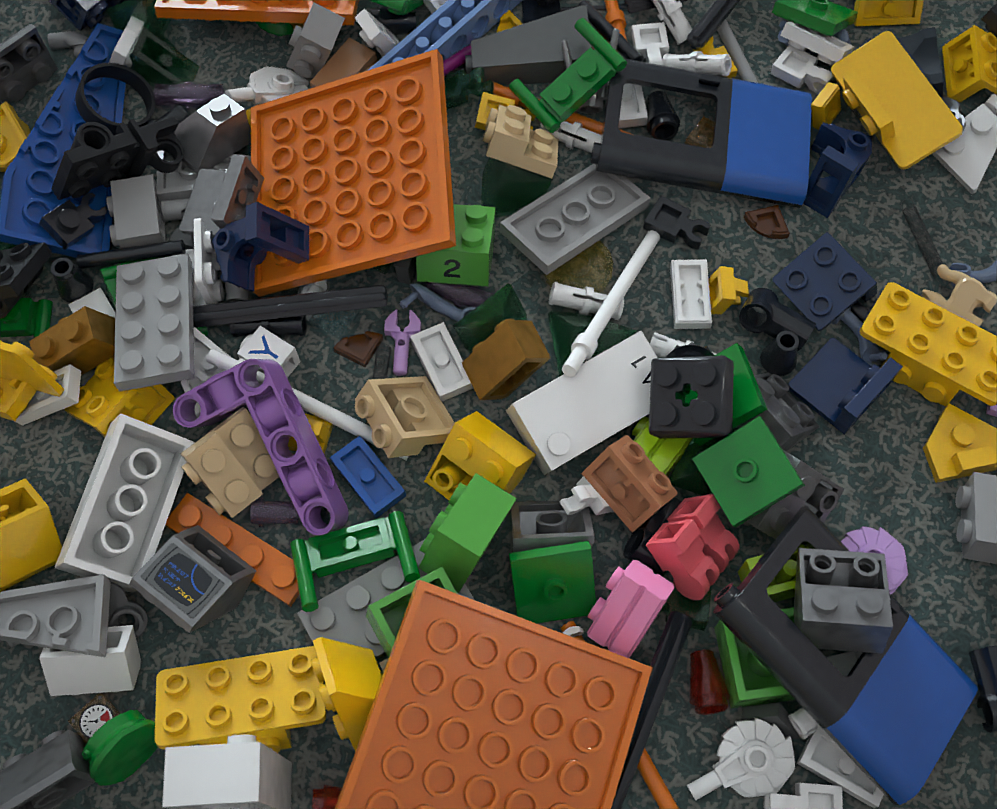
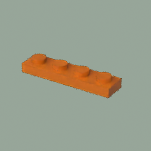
(273, 569)

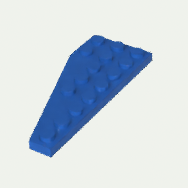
(29, 178)

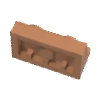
(629, 482)

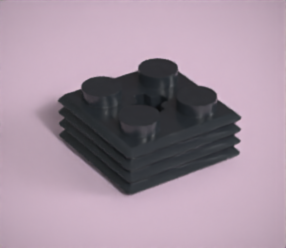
(708, 414)

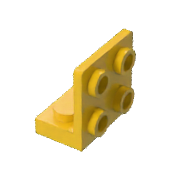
(887, 12)
(970, 63)
(102, 402)

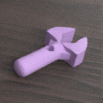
(401, 339)

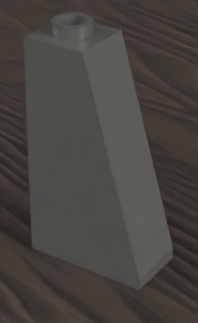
(529, 50)

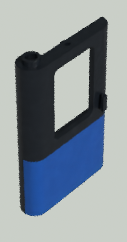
(757, 138)
(890, 708)

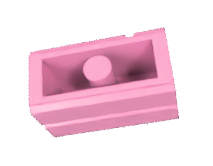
(629, 609)

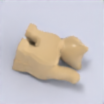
(965, 296)

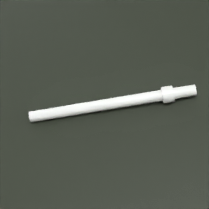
(586, 342)
(308, 403)

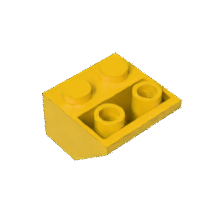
(479, 448)
(26, 534)
(350, 684)

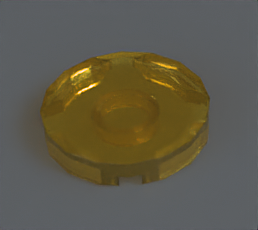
(579, 274)

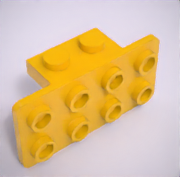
(895, 100)
(933, 346)
(21, 379)
(239, 697)

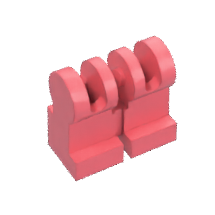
(694, 546)

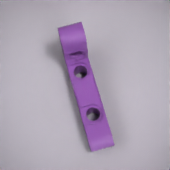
(277, 418)

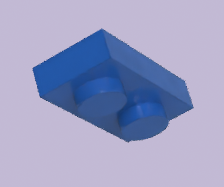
(368, 477)

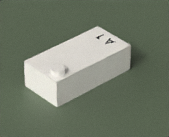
(586, 408)
(124, 502)
(227, 776)

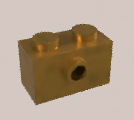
(77, 340)
(505, 359)

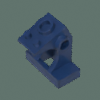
(842, 157)
(247, 240)

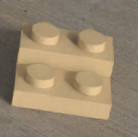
(516, 144)
(403, 414)
(231, 464)

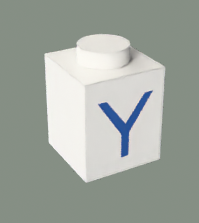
(266, 345)

